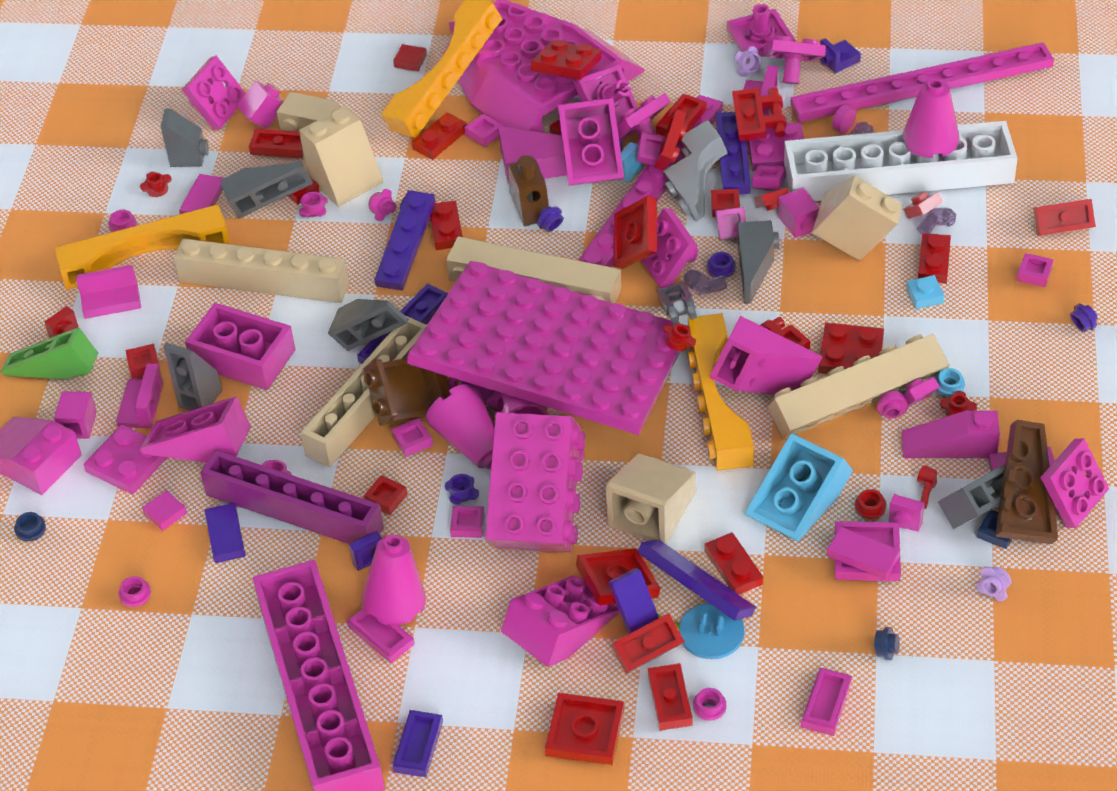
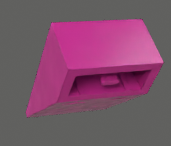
(762, 361)
(556, 619)

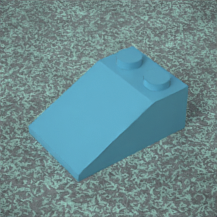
(799, 488)

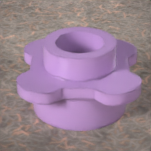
(754, 61)
(994, 582)

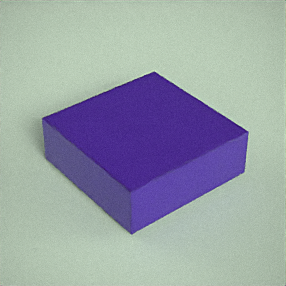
(363, 550)

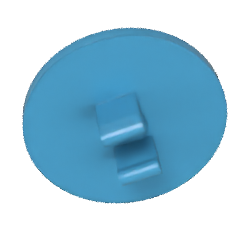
(710, 632)

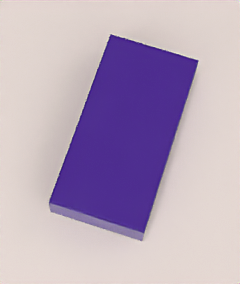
(224, 533)
(633, 600)
(418, 743)

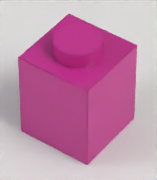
(261, 104)
(798, 212)
(76, 412)

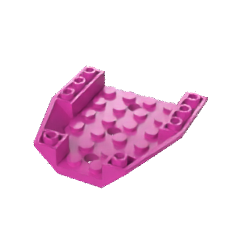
(501, 75)

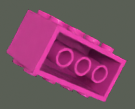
(534, 482)

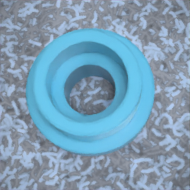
(947, 377)

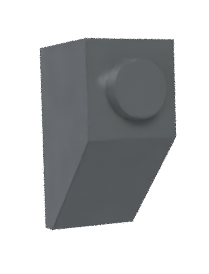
(183, 140)

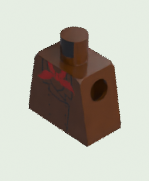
(526, 178)

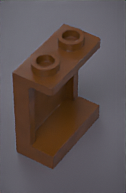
(403, 390)

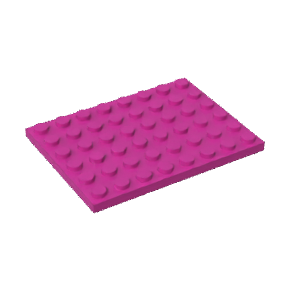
(548, 347)

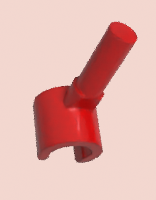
(927, 477)

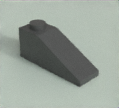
(260, 186)
(756, 254)
(364, 321)
(192, 378)
(973, 498)

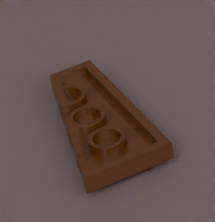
(1025, 504)

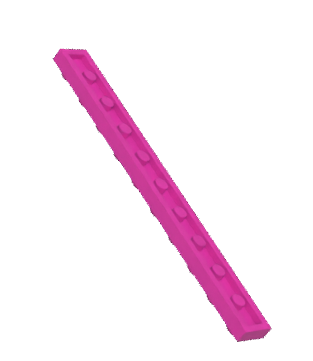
(908, 84)
(648, 184)

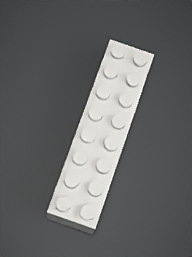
(881, 159)

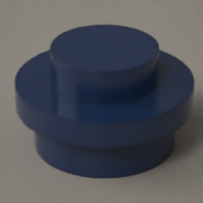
(29, 526)
(886, 643)

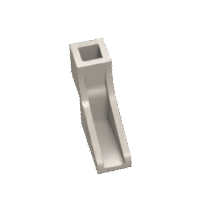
(688, 176)

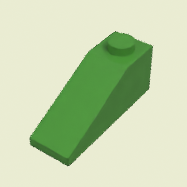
(53, 358)

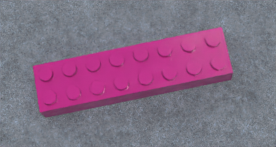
(317, 680)

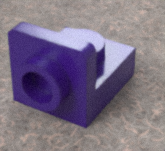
(839, 55)

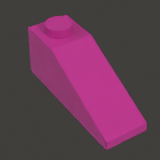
(955, 436)

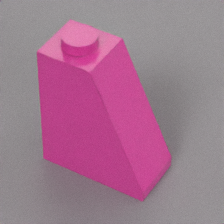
(541, 146)

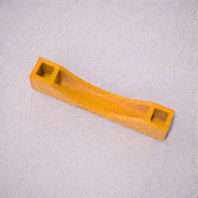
(414, 106)
(115, 247)
(729, 434)

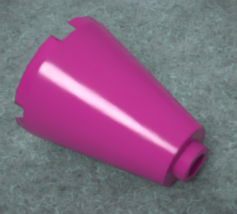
(932, 121)
(465, 423)
(393, 583)

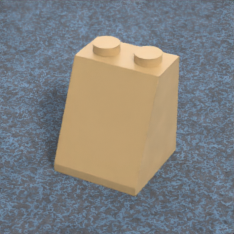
(340, 156)
(856, 217)
(649, 497)

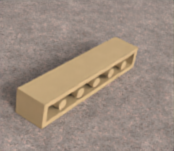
(262, 270)
(574, 275)
(856, 386)
(351, 406)

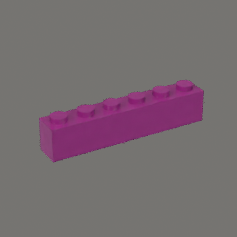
(290, 498)

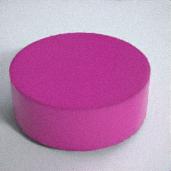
(844, 119)

